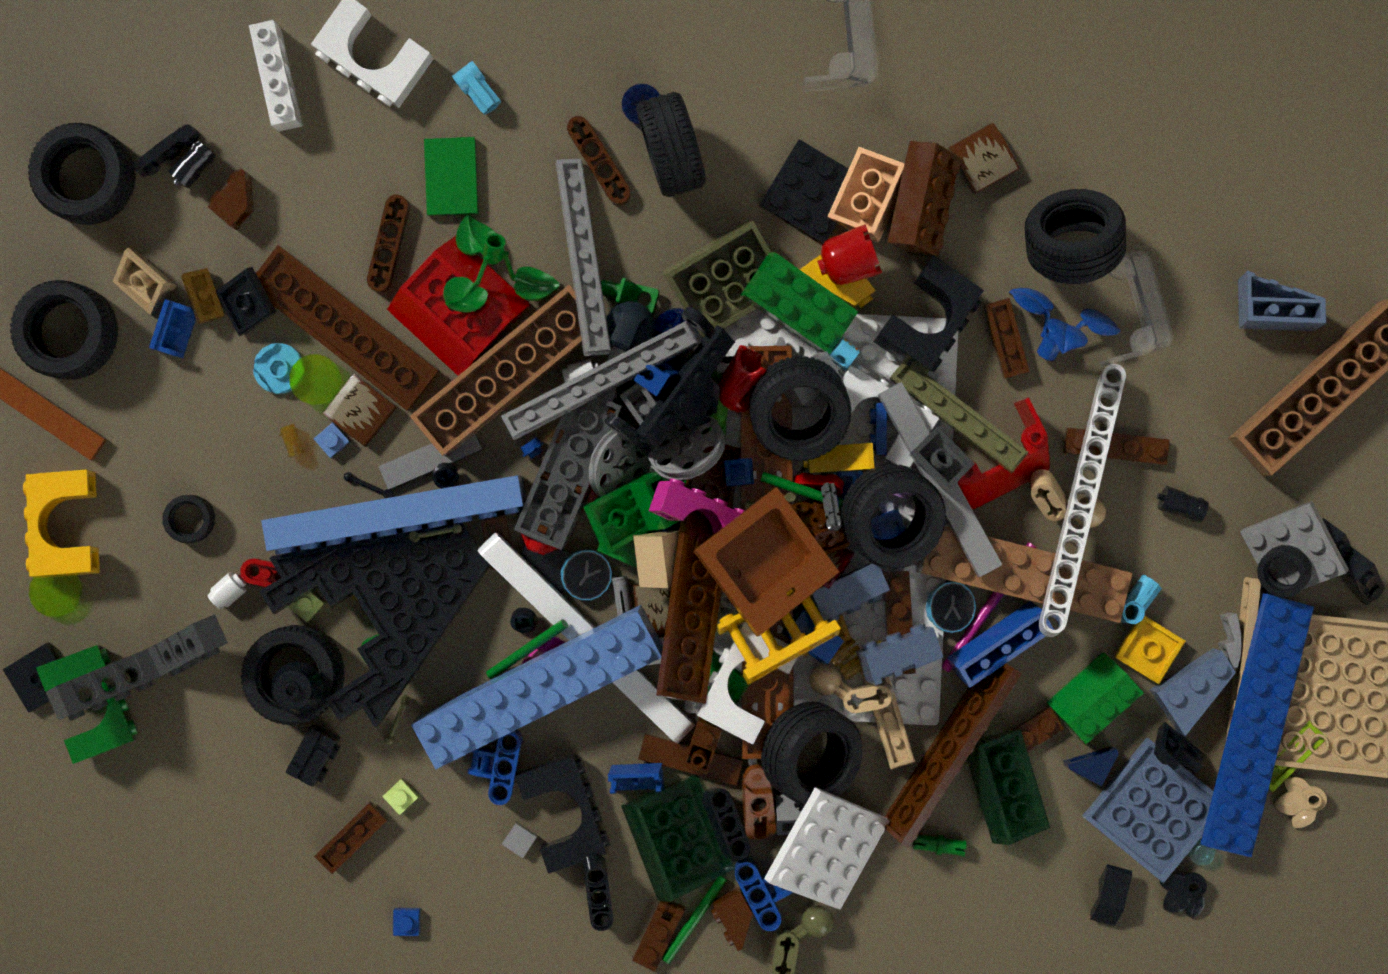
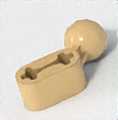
(1052, 499)
(827, 680)

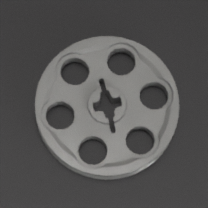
(689, 447)
(617, 457)

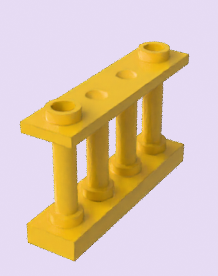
(778, 655)

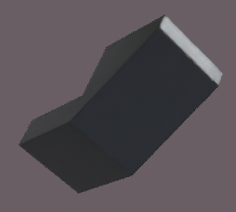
(1112, 895)

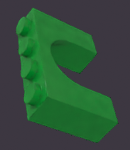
(114, 728)

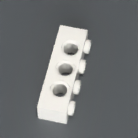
(275, 75)

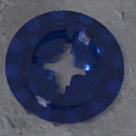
(633, 96)
(670, 317)

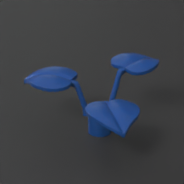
(1061, 335)

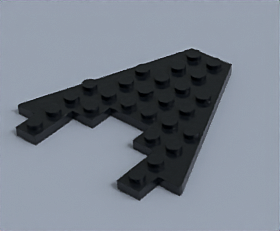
(404, 589)

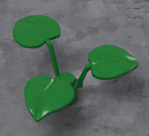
(475, 238)

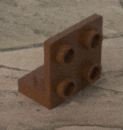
(813, 516)

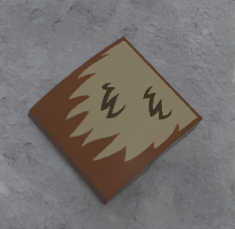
(984, 158)
(359, 410)
(655, 604)

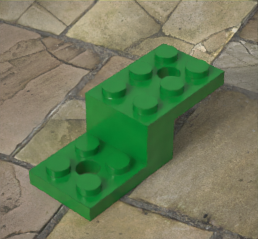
(632, 505)

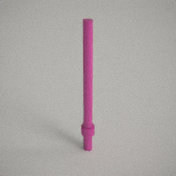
(977, 622)

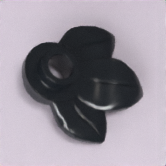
(1181, 896)

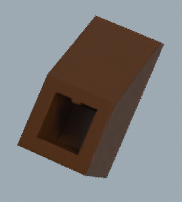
(235, 200)
(702, 746)
(735, 915)

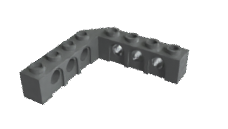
(170, 656)

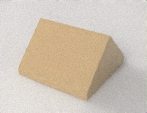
(142, 281)
(656, 558)

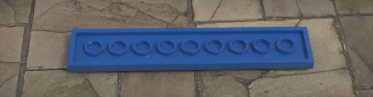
(1257, 725)

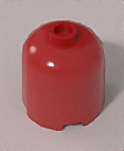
(849, 257)

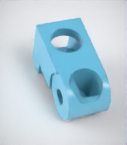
(844, 354)

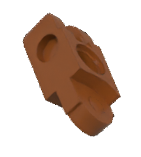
(757, 786)

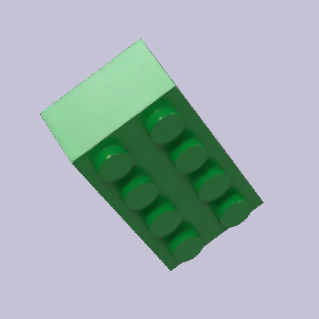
(799, 303)

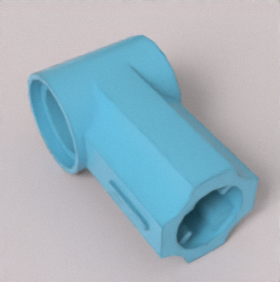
(474, 84)
(1140, 598)

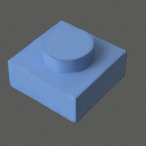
(332, 440)

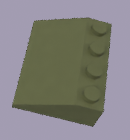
(719, 274)

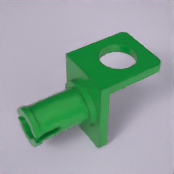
(629, 291)

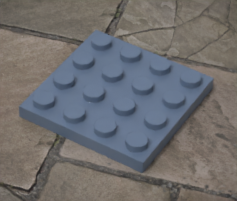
(1152, 811)

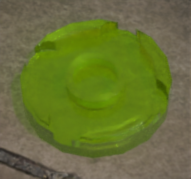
(314, 379)
(55, 595)

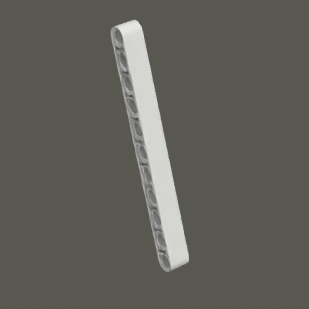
(1090, 489)
(557, 607)

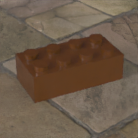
(924, 199)

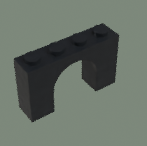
(957, 298)
(567, 776)

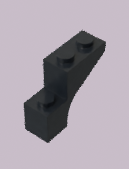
(1362, 573)

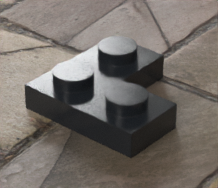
(1175, 749)

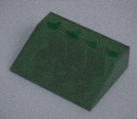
(675, 839)

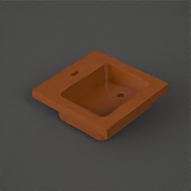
(763, 558)

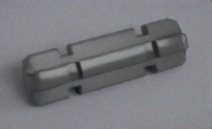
(831, 506)

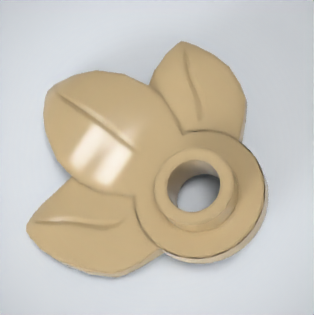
(1297, 803)

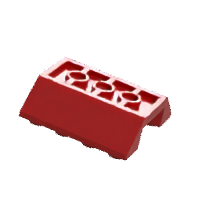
(450, 334)

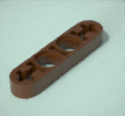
(599, 160)
(391, 244)

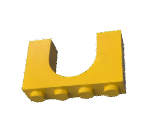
(42, 495)

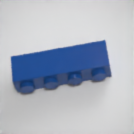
(998, 644)

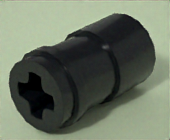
(189, 167)
(1182, 504)

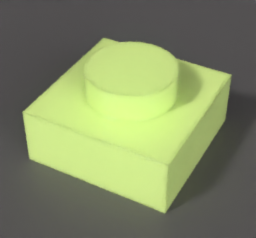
(307, 606)
(401, 796)

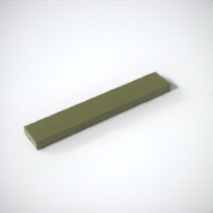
(961, 417)

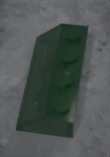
(1007, 788)

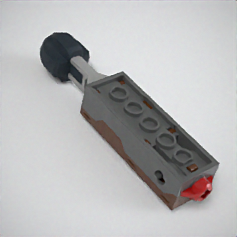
(564, 474)

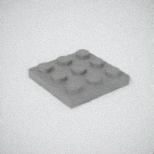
(1302, 529)

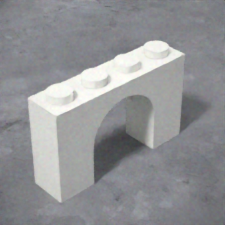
(391, 82)
(863, 387)
(719, 707)

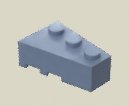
(1277, 307)
(849, 592)
(899, 653)
(1193, 689)

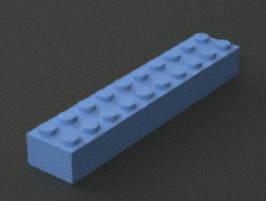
(392, 513)
(538, 687)

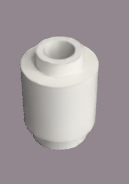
(577, 369)
(227, 590)

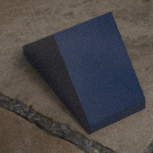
(1093, 765)

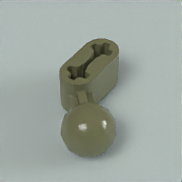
(816, 922)

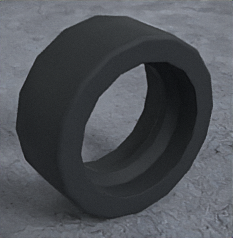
(169, 515)
(1271, 584)

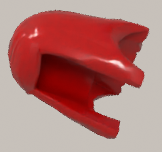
(740, 378)

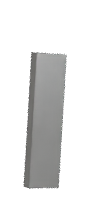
(422, 462)

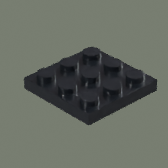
(806, 191)

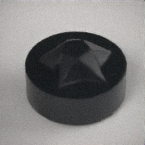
(445, 475)
(523, 620)

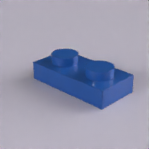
(878, 417)

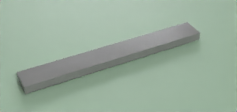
(583, 257)
(599, 380)
(958, 511)

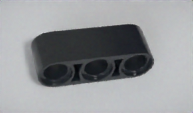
(735, 832)
(598, 882)

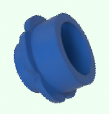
(532, 448)

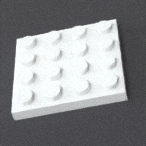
(827, 849)

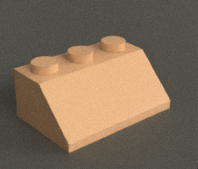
(868, 193)

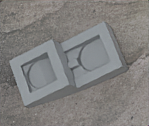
(1231, 646)

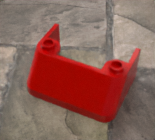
(984, 487)

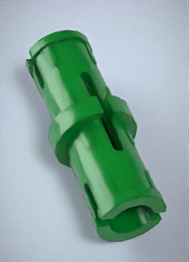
(940, 845)

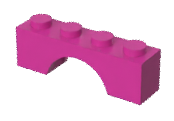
(676, 502)

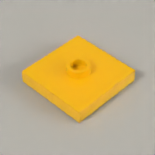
(1150, 649)

